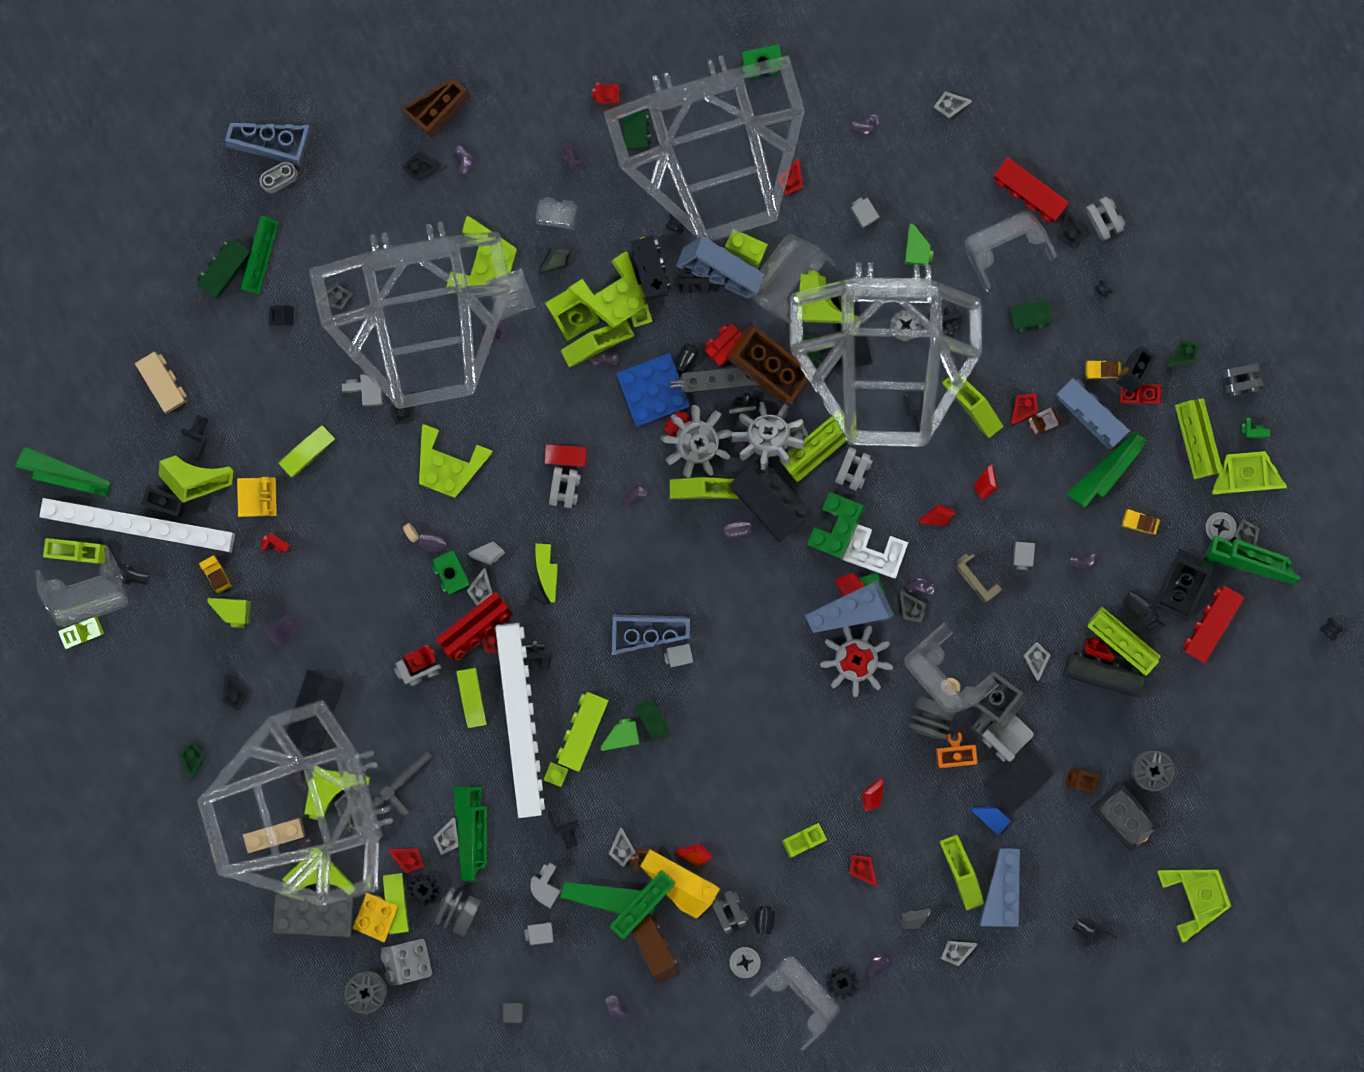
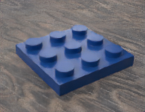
(649, 391)

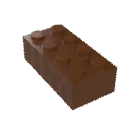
(768, 364)

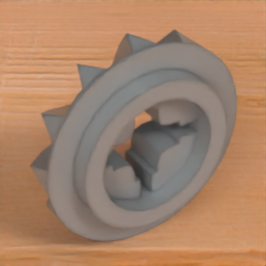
(905, 316)
(1228, 523)
(753, 967)

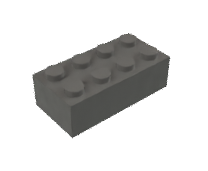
(308, 918)

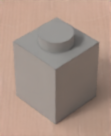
(864, 212)
(1023, 555)
(678, 655)
(539, 933)

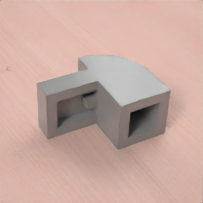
(370, 390)
(541, 889)

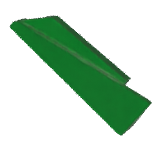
(1107, 472)
(59, 473)
(1251, 559)
(471, 830)
(599, 896)

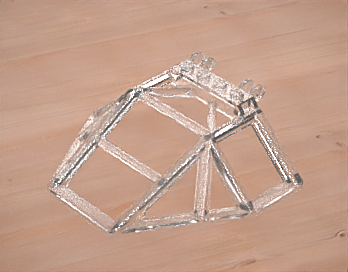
(756, 127)
(882, 291)
(374, 315)
(352, 782)

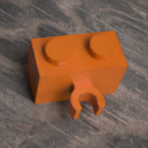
(956, 754)

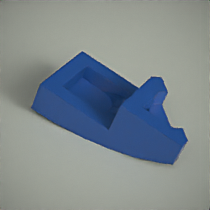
(991, 817)

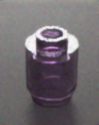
(737, 529)
(432, 543)

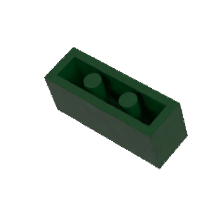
(223, 268)

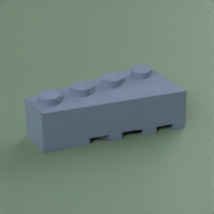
(271, 141)
(721, 267)
(1091, 413)
(855, 608)
(643, 631)
(1002, 895)

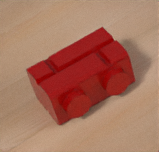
(721, 346)

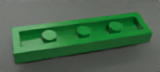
(259, 255)
(642, 904)

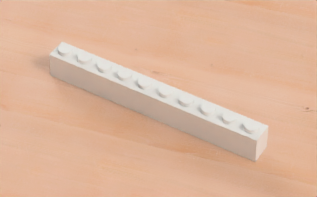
(137, 525)
(519, 720)

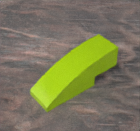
(306, 451)
(74, 551)
(547, 571)
(471, 697)
(395, 894)

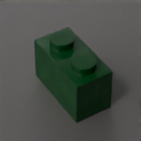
(635, 131)
(1030, 315)
(652, 719)

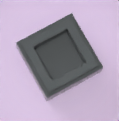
(512, 1012)

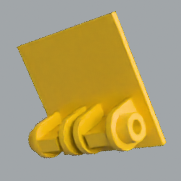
(256, 496)
(375, 917)

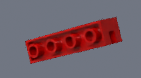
(1030, 190)
(1213, 624)
(474, 627)

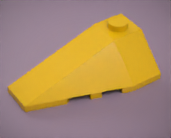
(690, 893)

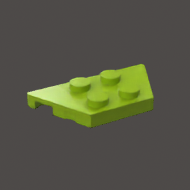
(1247, 473)

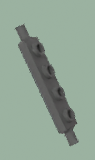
(712, 380)

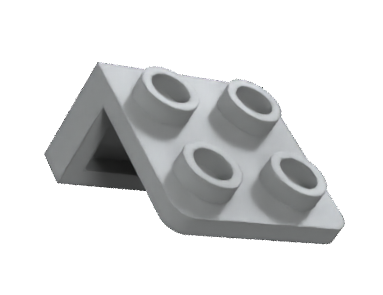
(403, 672)
(1007, 740)
(406, 962)

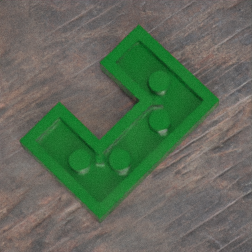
(848, 519)

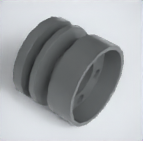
(931, 719)
(1142, 776)
(457, 911)
(376, 987)

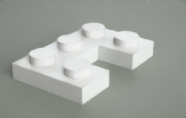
(886, 563)

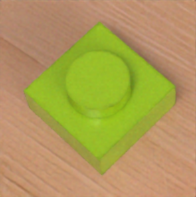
(556, 774)

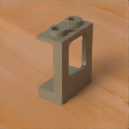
(984, 595)

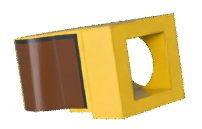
(1102, 370)
(1140, 522)
(215, 574)

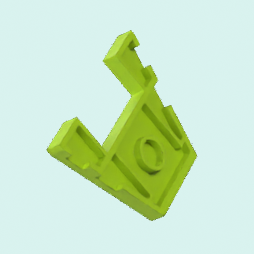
(483, 267)
(616, 301)
(443, 471)
(1204, 893)

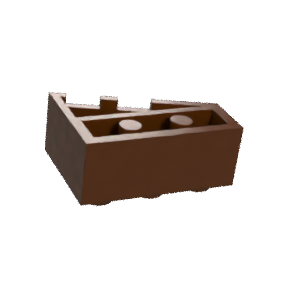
(436, 107)
(655, 949)

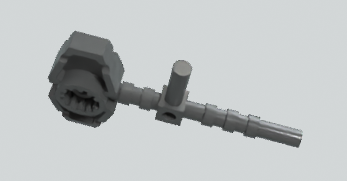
(386, 794)

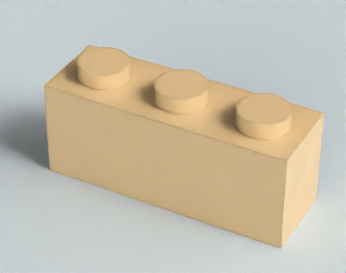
(161, 382)
(283, 833)

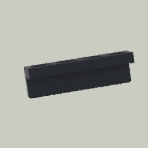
(861, 346)

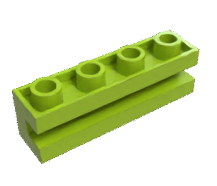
(1198, 438)
(816, 449)
(1124, 641)
(582, 732)

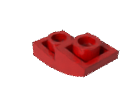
(1142, 395)
(565, 455)

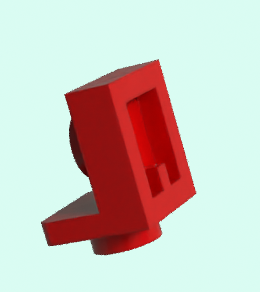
(606, 94)
(278, 544)
(419, 659)

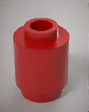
(671, 428)

